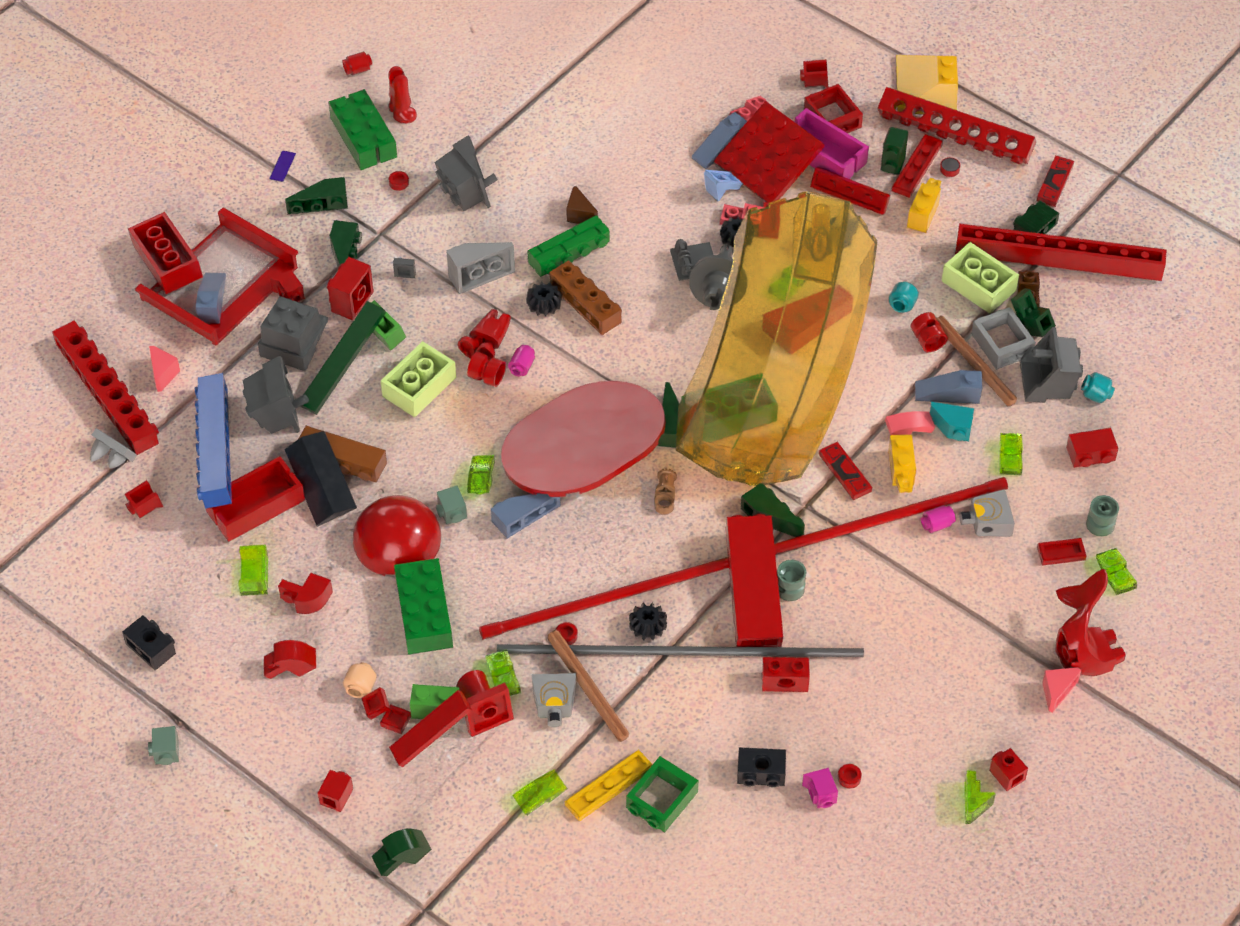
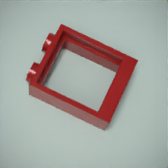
(853, 116)

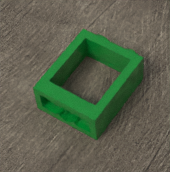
(674, 776)

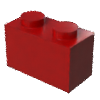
(1092, 447)

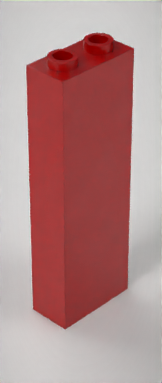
(754, 581)

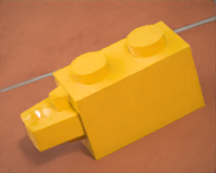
(924, 205)
(902, 462)

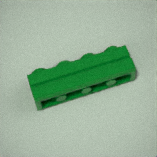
(569, 245)

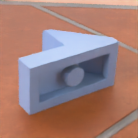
(719, 181)

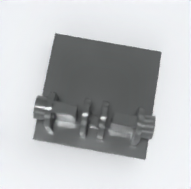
(686, 257)

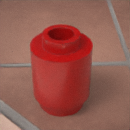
(357, 63)

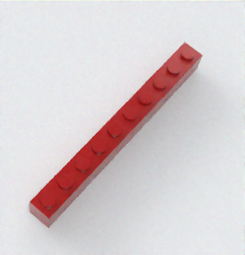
(1065, 252)

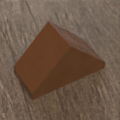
(579, 207)

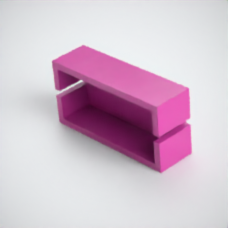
(841, 152)

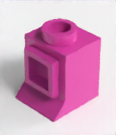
(821, 787)

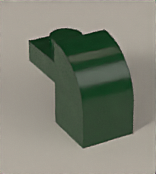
(1035, 319)
(400, 846)

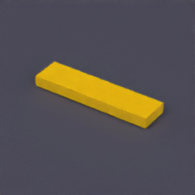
(608, 785)

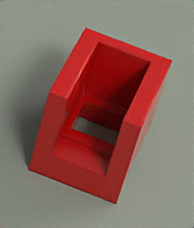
(815, 73)
(288, 286)
(142, 500)

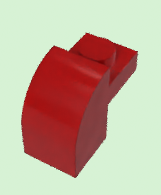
(310, 596)
(290, 656)

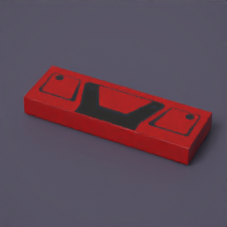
(1055, 180)
(845, 470)

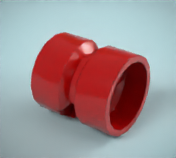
(929, 332)
(488, 369)

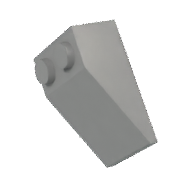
(479, 263)

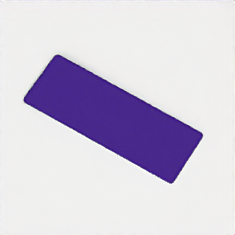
(282, 166)

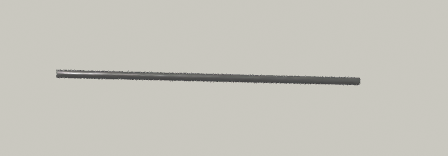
(686, 650)

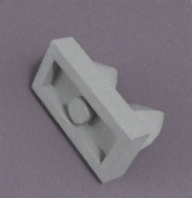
(103, 444)

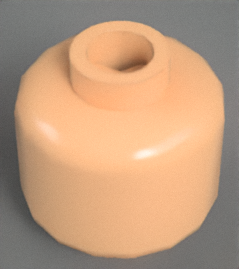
(359, 680)

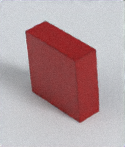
(375, 703)
(395, 719)

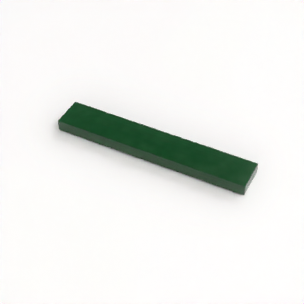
(342, 356)

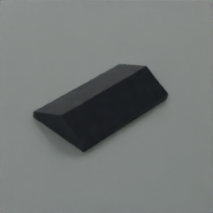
(321, 477)

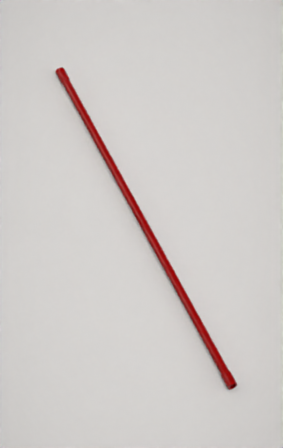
(498, 628)

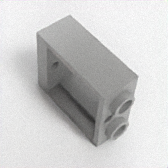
(1008, 354)

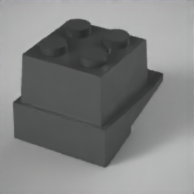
(462, 175)
(291, 332)
(1051, 368)
(271, 397)

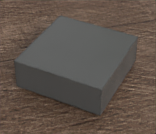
(404, 268)

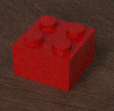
(350, 288)

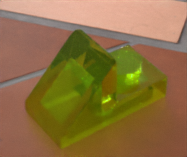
(975, 801)

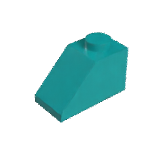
(952, 420)

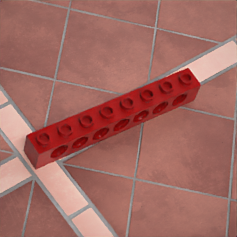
(893, 98)
(106, 388)

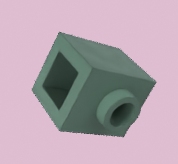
(451, 505)
(164, 745)

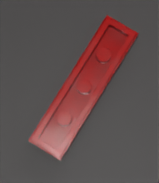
(917, 165)
(850, 190)
(430, 728)

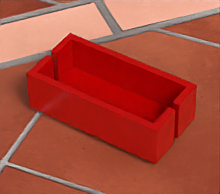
(258, 498)

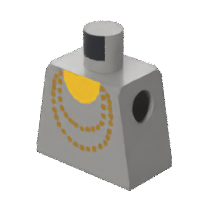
(990, 515)
(554, 696)

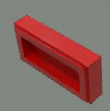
(1061, 551)

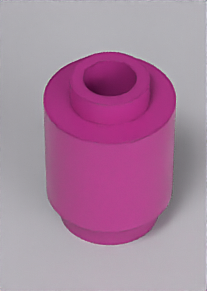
(521, 360)
(938, 518)

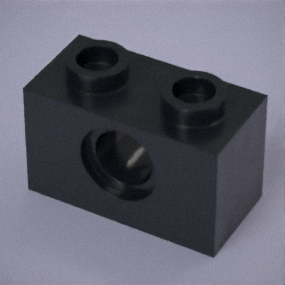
(155, 652)
(771, 759)

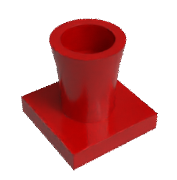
(488, 705)

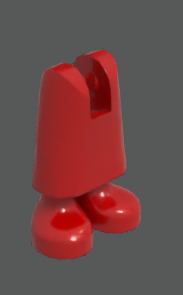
(400, 97)
(485, 335)

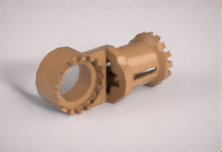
(661, 494)

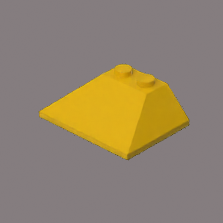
(928, 78)

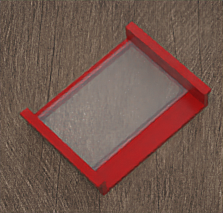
(247, 258)

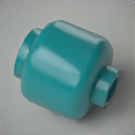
(903, 297)
(1097, 387)

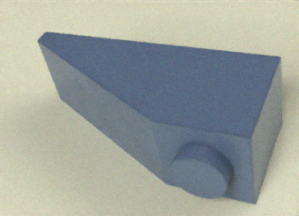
(718, 140)
(210, 297)
(952, 387)
(521, 511)

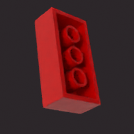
(165, 253)

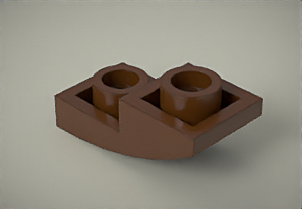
(1031, 281)

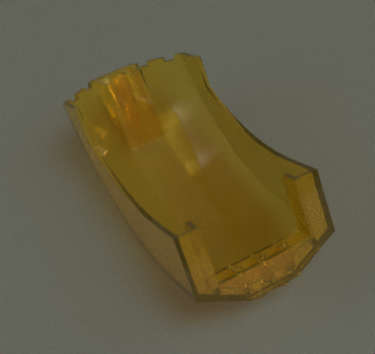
(779, 341)

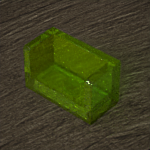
(253, 570)

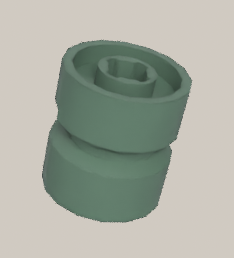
(1102, 515)
(791, 580)

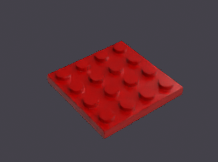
(769, 153)

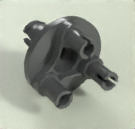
(710, 277)

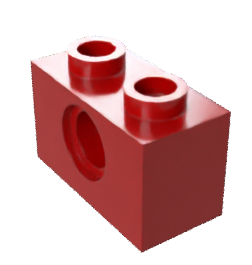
(785, 674)

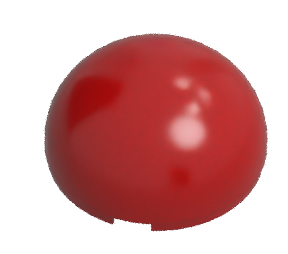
(394, 533)

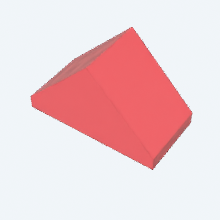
(164, 367)
(1058, 685)

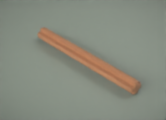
(977, 362)
(588, 686)

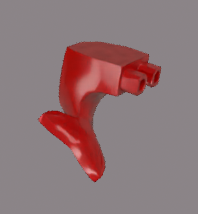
(1084, 645)

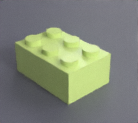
(980, 277)
(418, 379)

